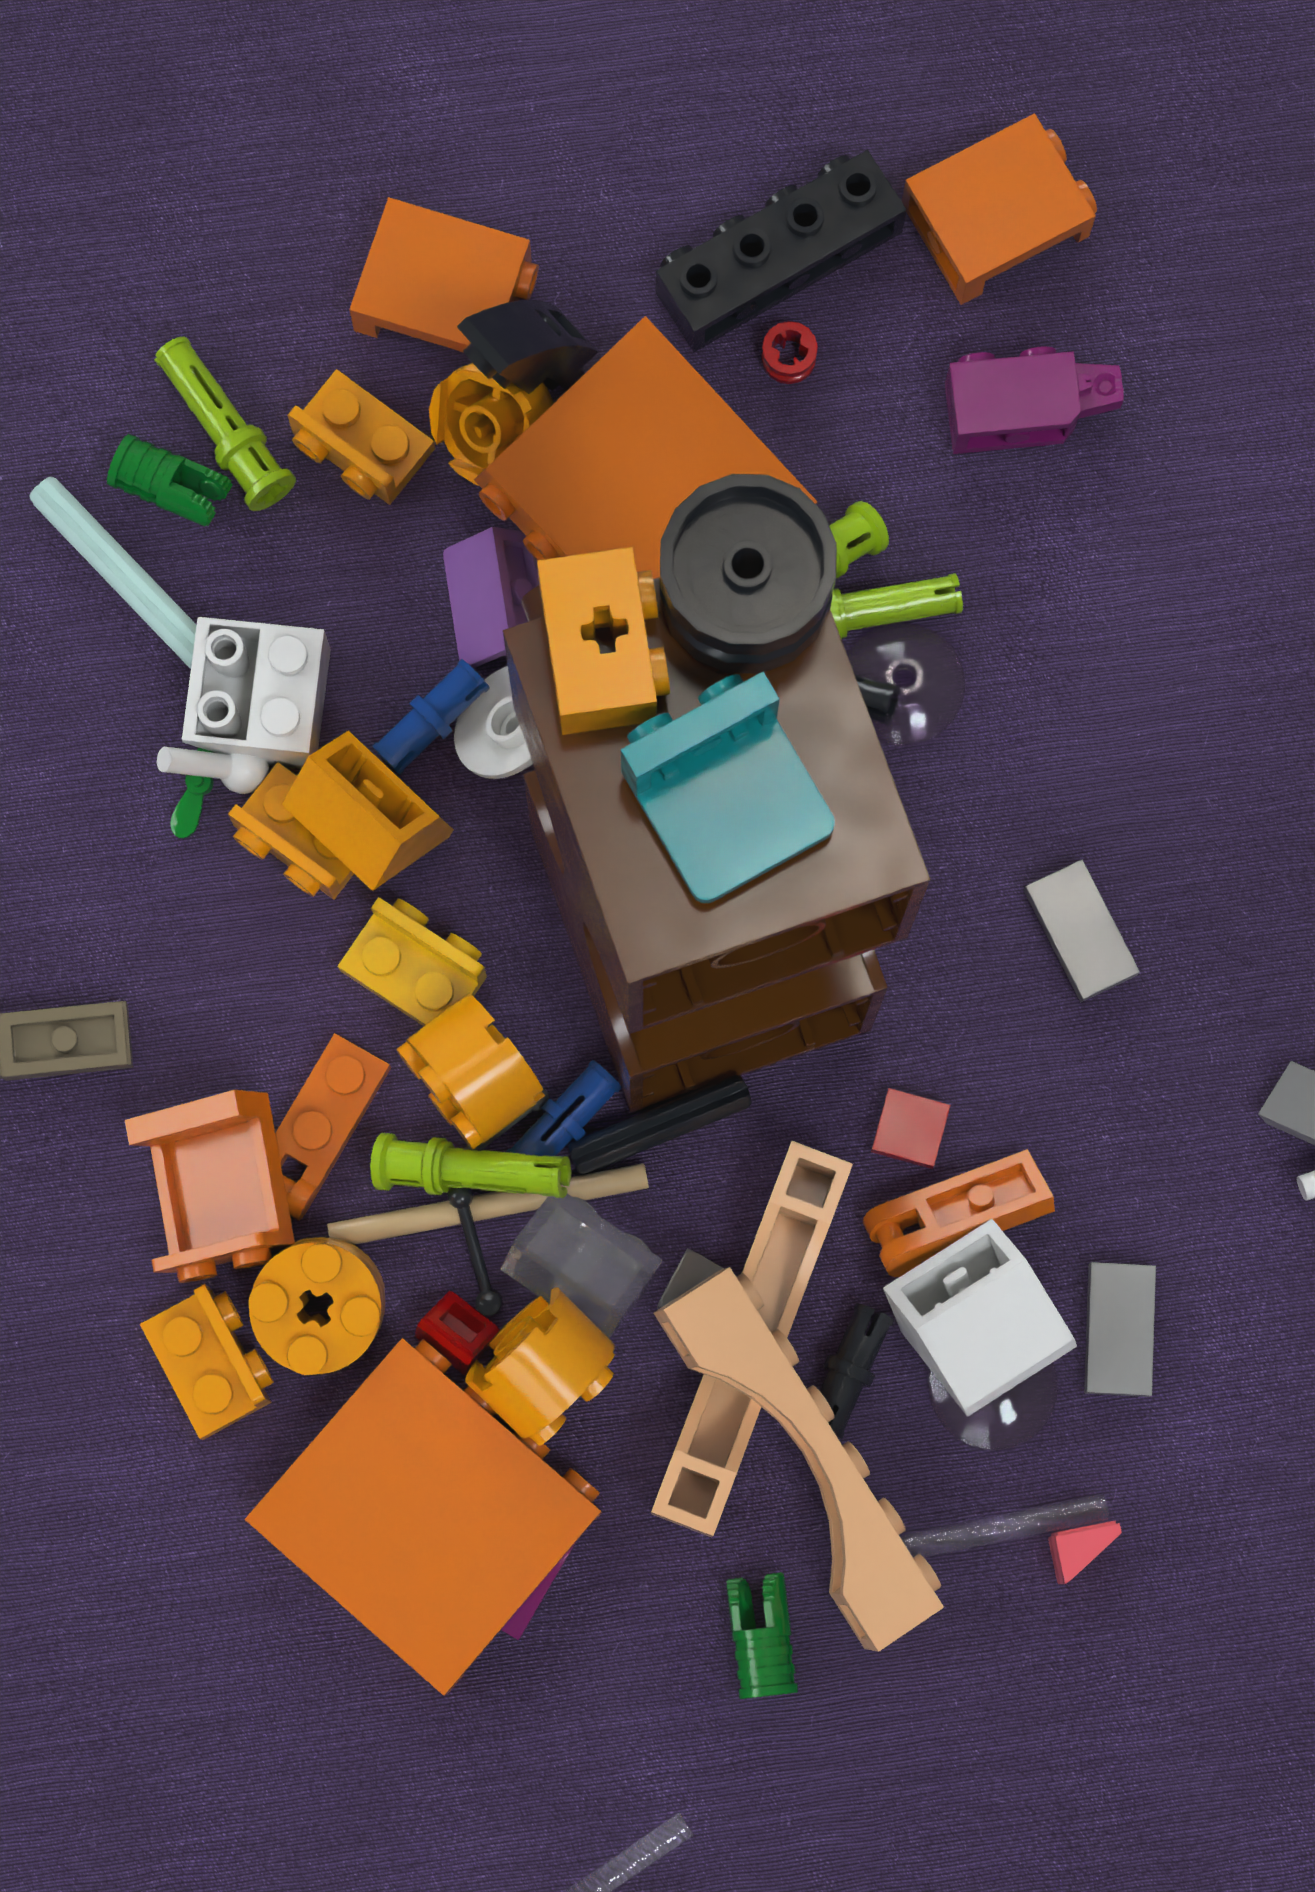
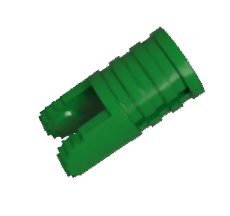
(167, 480)
(762, 1653)

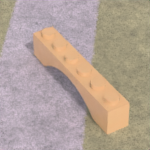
(780, 1269)
(872, 1571)

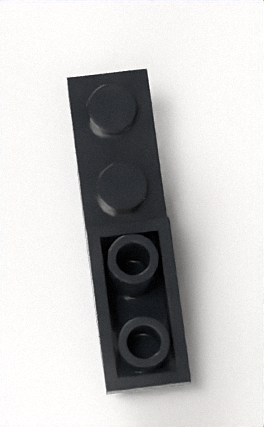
(526, 345)

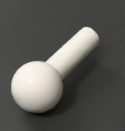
(237, 771)

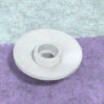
(489, 733)

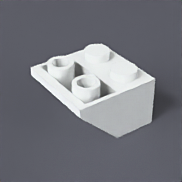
(257, 690)
(979, 1317)

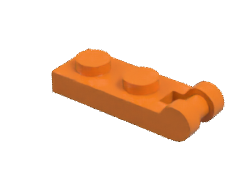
(327, 1116)
(1004, 1190)

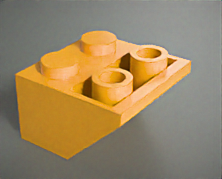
(363, 811)

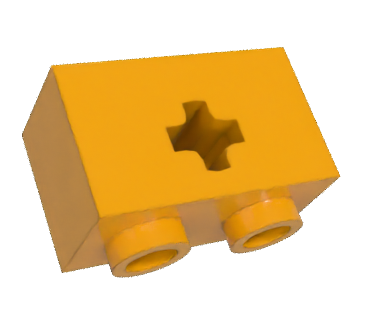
(592, 594)

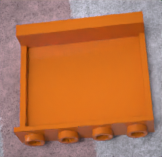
(622, 454)
(425, 1514)

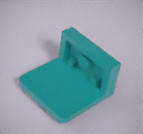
(725, 787)

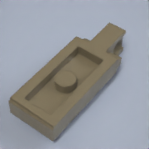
(65, 1041)

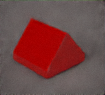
(456, 1331)

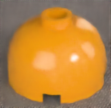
(481, 417)

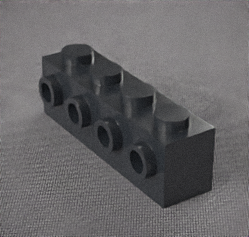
(779, 249)

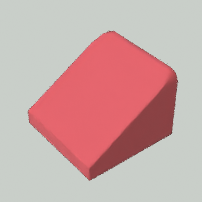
(1079, 1546)

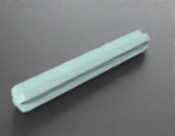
(116, 566)

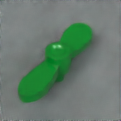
(189, 808)

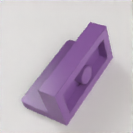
(486, 588)

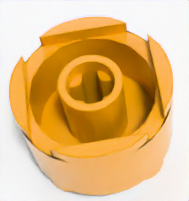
(472, 1071)
(308, 1342)
(543, 1366)

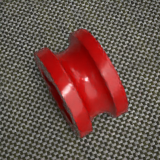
(807, 348)

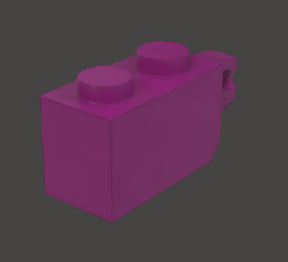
(1025, 398)

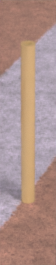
(482, 1207)

